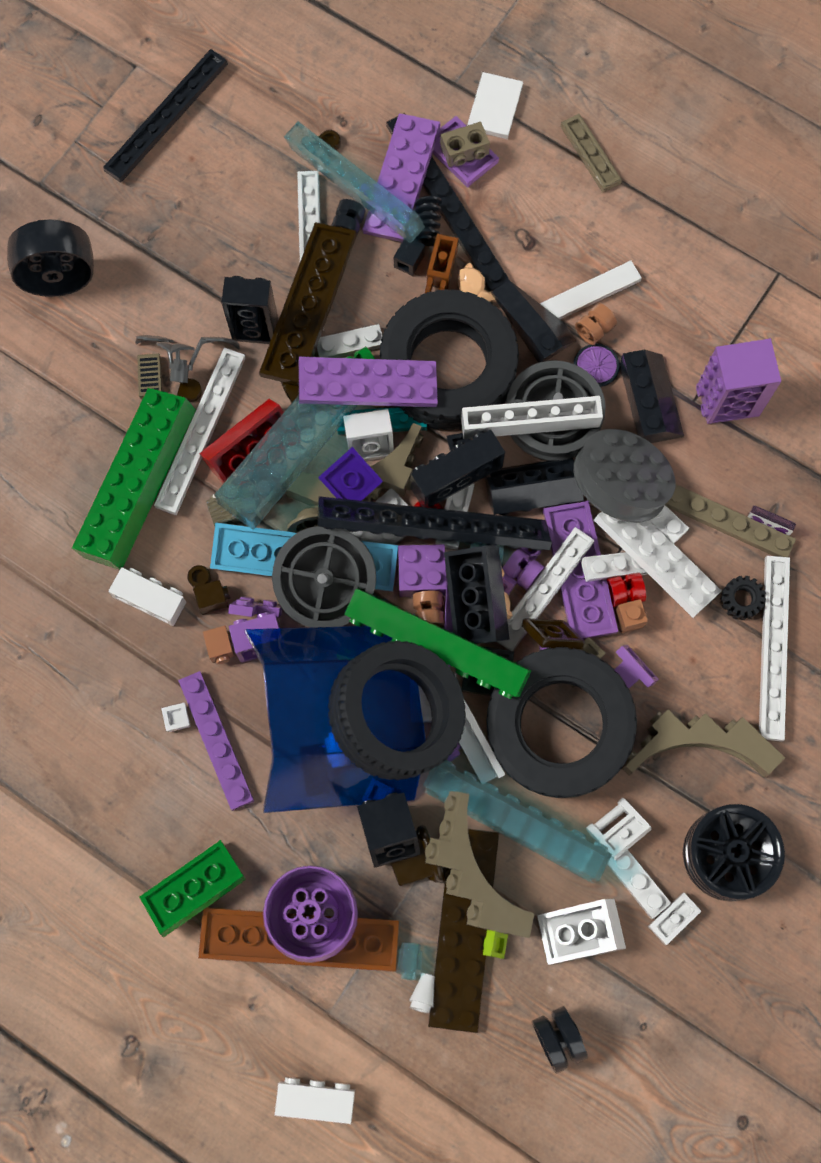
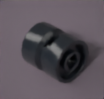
(349, 215)

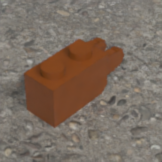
(442, 262)

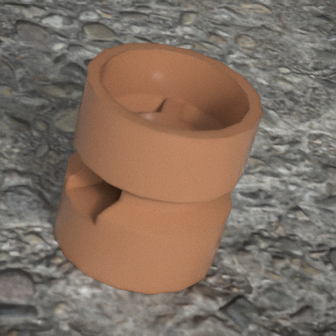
(595, 324)
(432, 600)

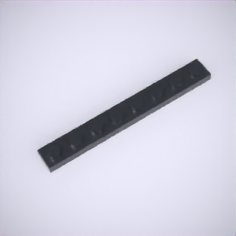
(165, 115)

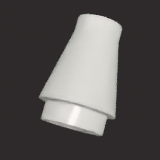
(423, 995)

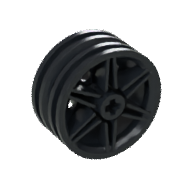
(755, 827)

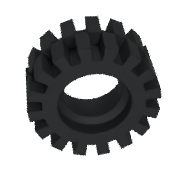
(748, 585)

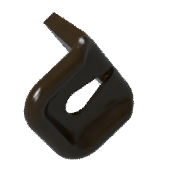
(415, 868)

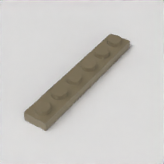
(730, 522)

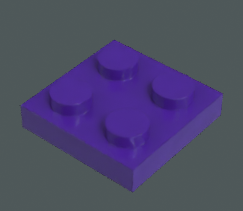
(350, 477)

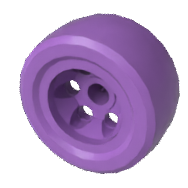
(282, 929)

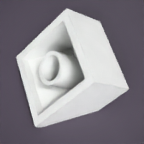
(370, 434)

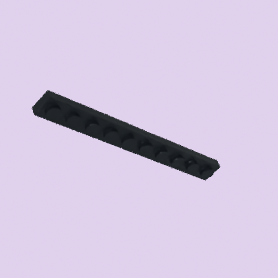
(461, 224)

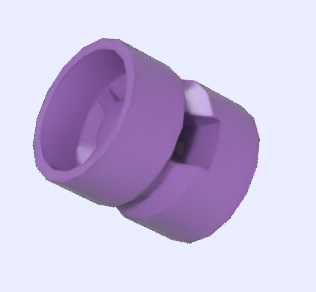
(530, 571)

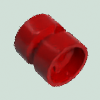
(627, 589)

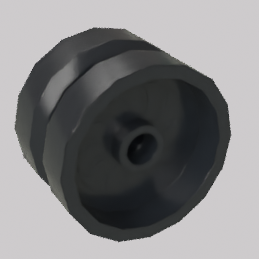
(560, 1039)

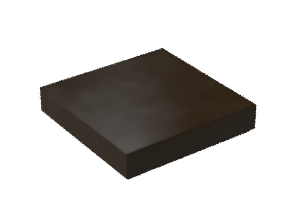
(552, 633)

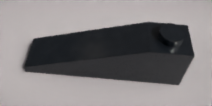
(536, 325)

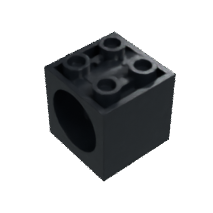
(389, 829)

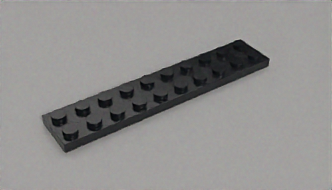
(433, 523)

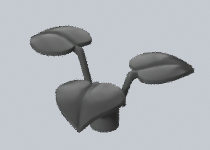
(179, 367)

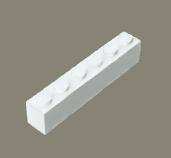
(533, 417)

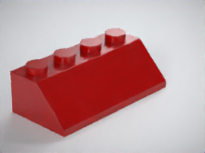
(234, 446)

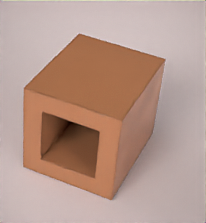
(631, 616)
(218, 645)

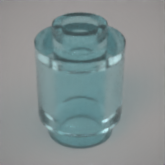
(409, 961)

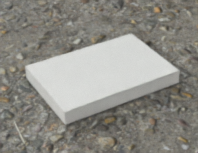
(496, 104)

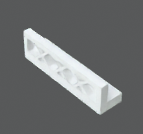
(478, 750)

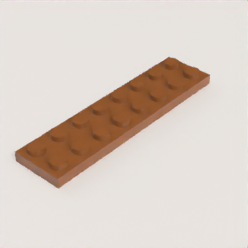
(242, 937)

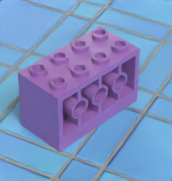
(738, 381)

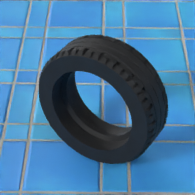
(437, 684)

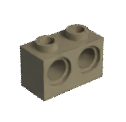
(463, 140)

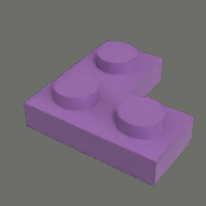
(247, 607)

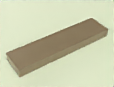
(590, 153)

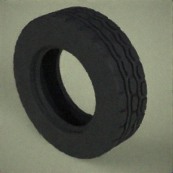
(466, 315)
(610, 754)

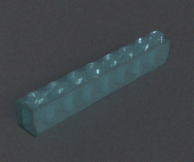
(354, 182)

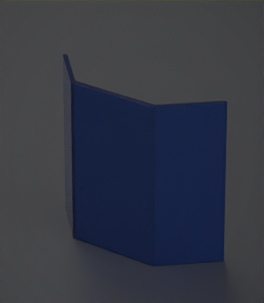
(306, 759)

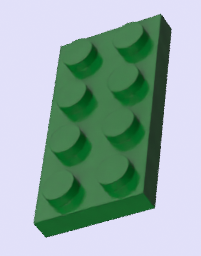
(192, 888)

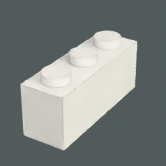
(148, 595)
(315, 1101)

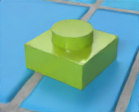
(495, 944)

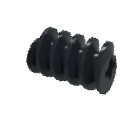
(427, 209)

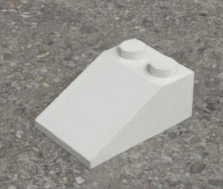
(581, 931)

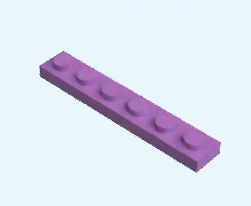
(216, 741)

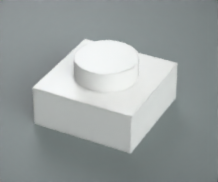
(176, 717)

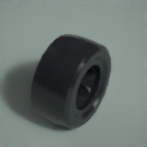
(50, 258)

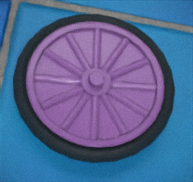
(599, 362)

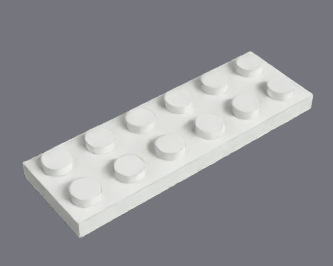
(662, 562)

